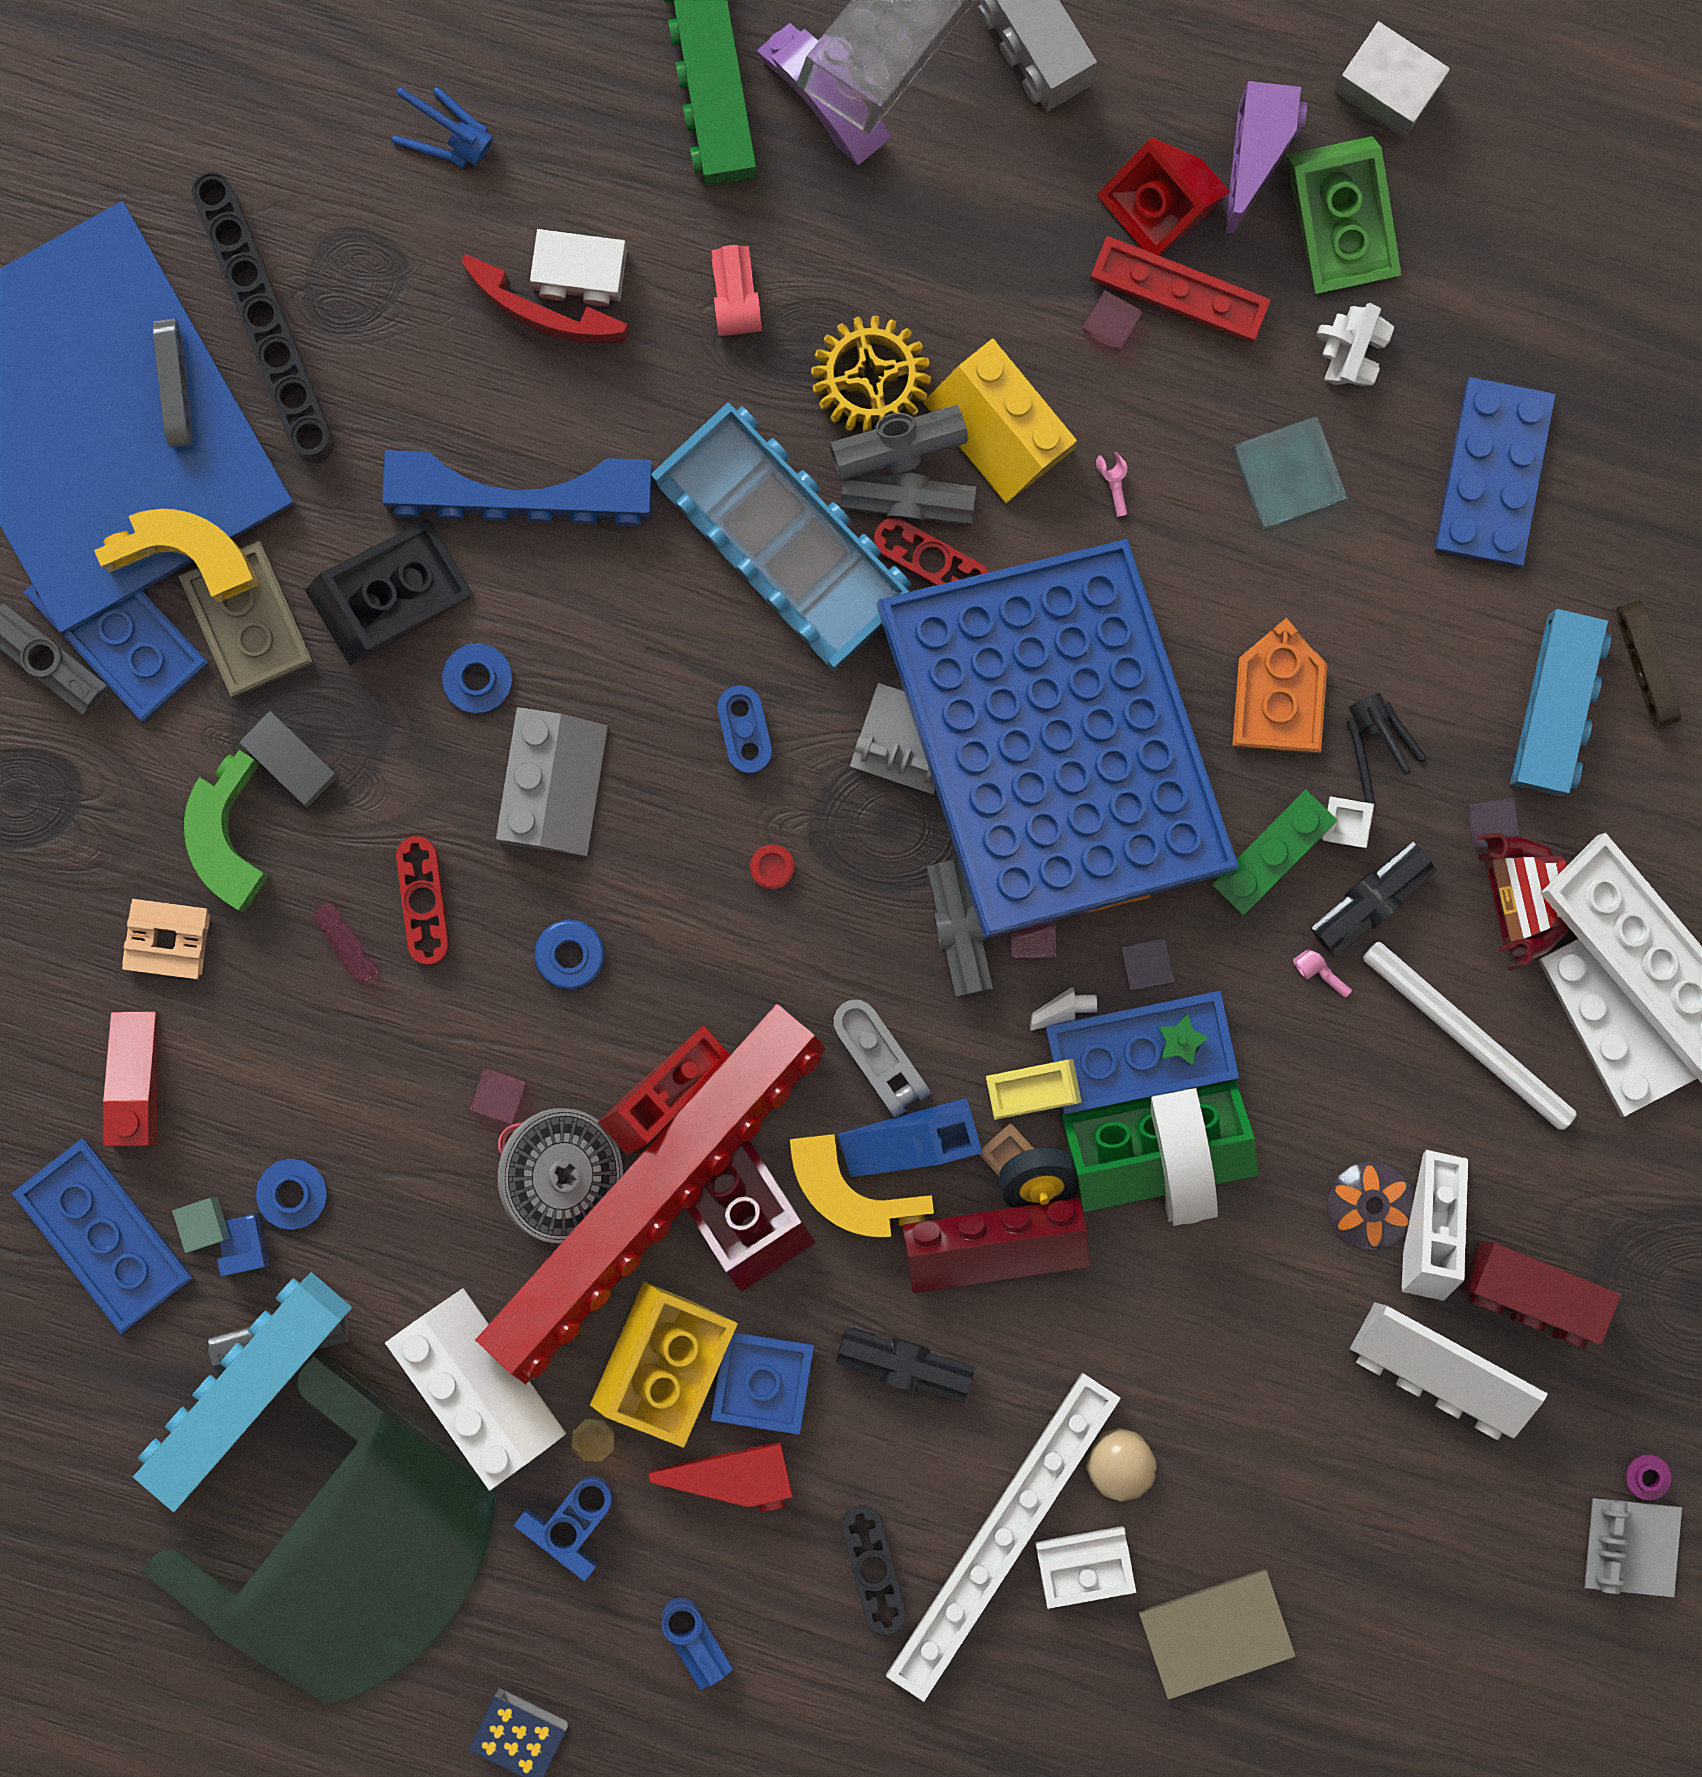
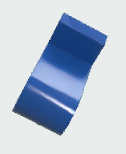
(575, 1513)

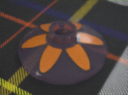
(1348, 1205)

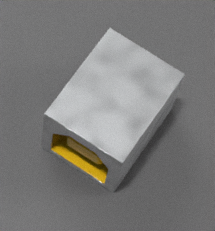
(1391, 79)

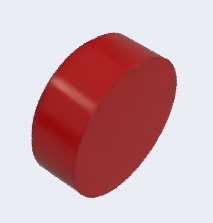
(772, 867)

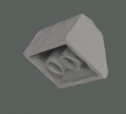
(551, 782)

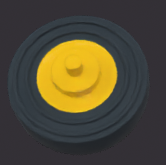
(1038, 1177)

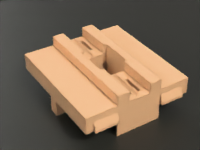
(176, 962)

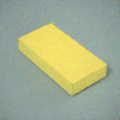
(1033, 1089)

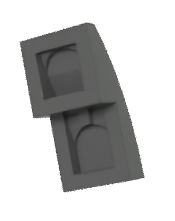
(288, 759)

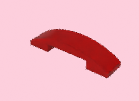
(592, 328)

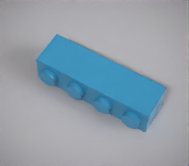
(1560, 703)

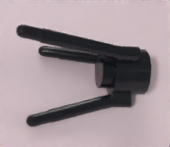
(1376, 718)

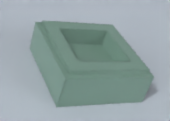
(201, 1224)

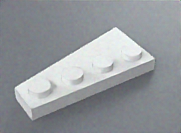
(1618, 1038)

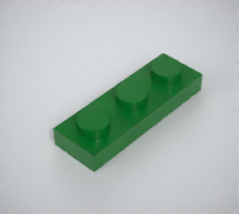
(1276, 852)

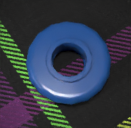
(483, 699)
(561, 933)
(312, 1202)

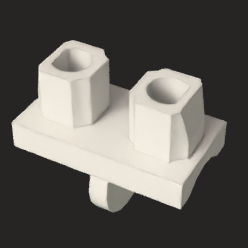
(1348, 344)

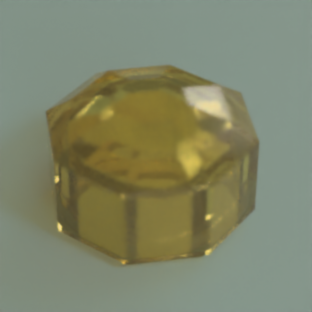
(593, 1440)

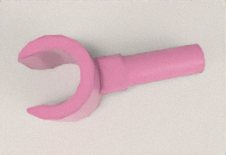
(1115, 478)
(1310, 963)

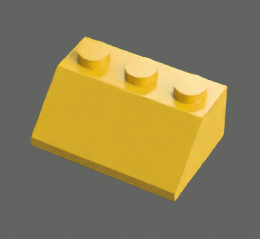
(1006, 421)
(663, 1364)

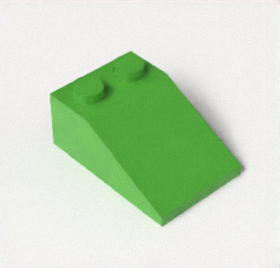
(1344, 214)

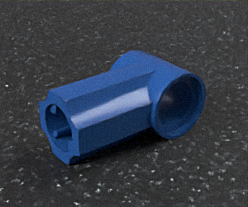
(696, 1645)

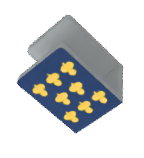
(518, 1735)

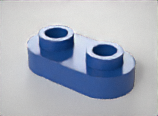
(744, 730)

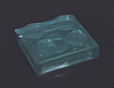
(1290, 472)

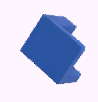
(246, 1247)

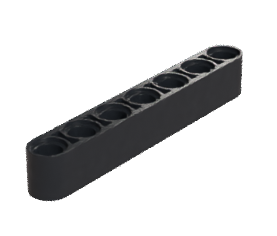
(254, 298)

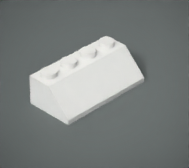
(1446, 1371)
(479, 1403)

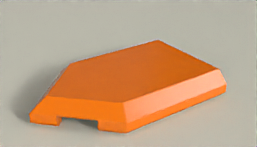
(1280, 694)

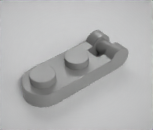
(878, 1055)

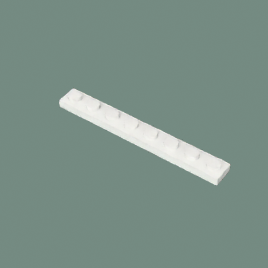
(1002, 1537)

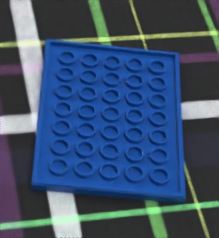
(87, 419)
(1056, 737)

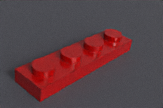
(1180, 289)

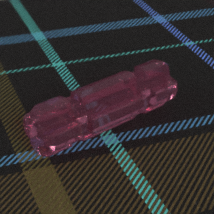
(344, 943)

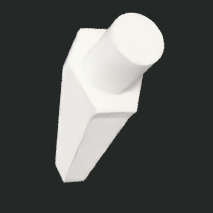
(1063, 1009)

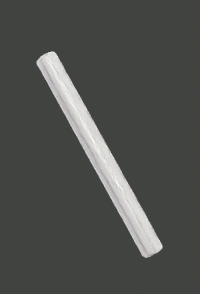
(1469, 1036)

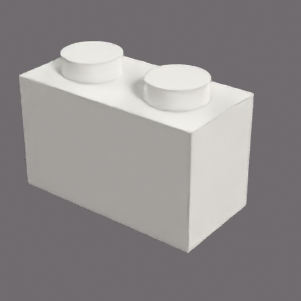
(578, 267)

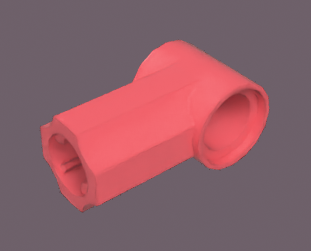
(736, 302)

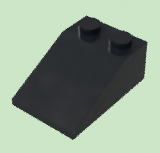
(387, 591)

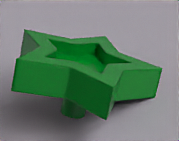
(1181, 1040)

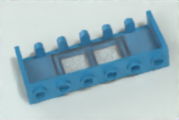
(780, 534)

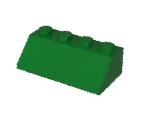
(1120, 1154)

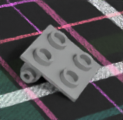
(891, 742)
(1633, 1547)

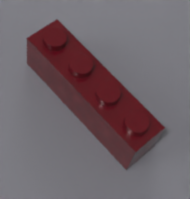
(996, 1245)

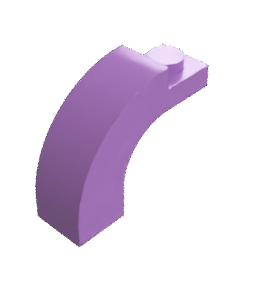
(785, 56)

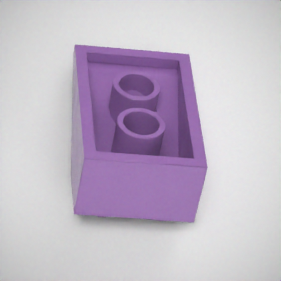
(1265, 127)

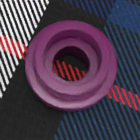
(1634, 1477)

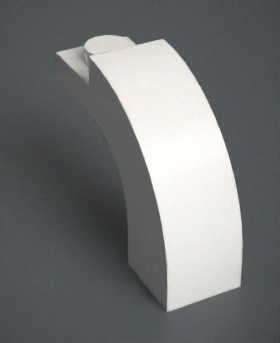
(1184, 1157)

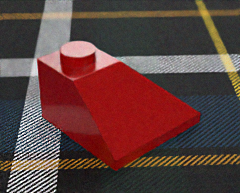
(1162, 195)

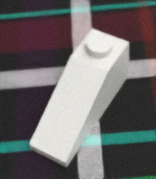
(1437, 1228)

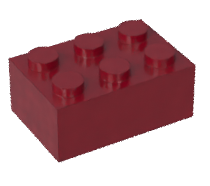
(1539, 1295)

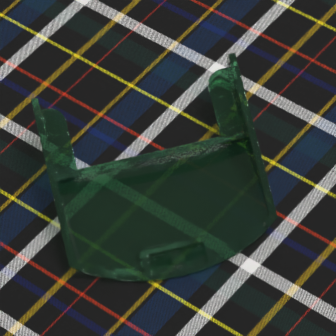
(366, 1564)

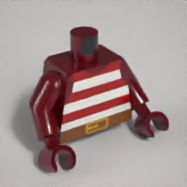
(1516, 878)

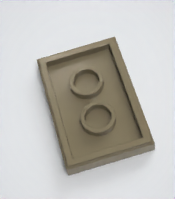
(251, 632)
(1216, 1634)

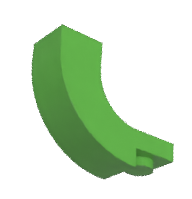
(209, 839)

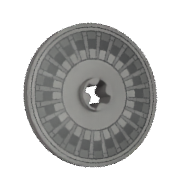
(528, 1165)

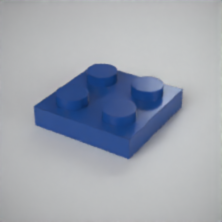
(763, 1383)

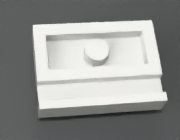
(1085, 1567)

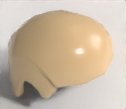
(1121, 1464)

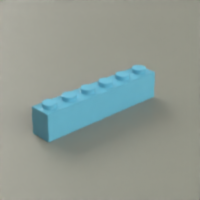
(242, 1391)

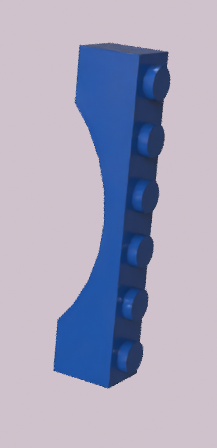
(610, 490)

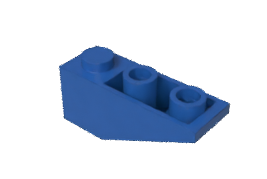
(912, 1140)

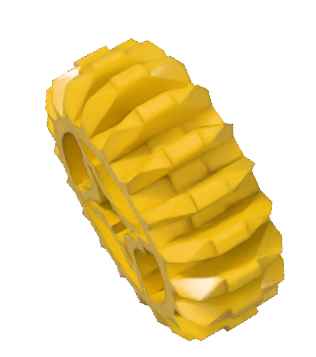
(888, 368)

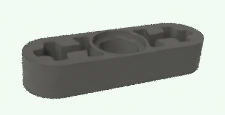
(173, 383)

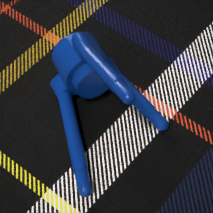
(467, 139)

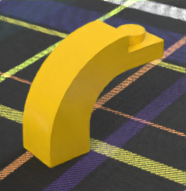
(177, 531)
(827, 1191)

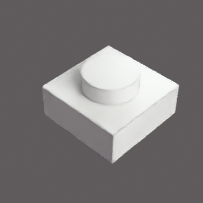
(1353, 822)

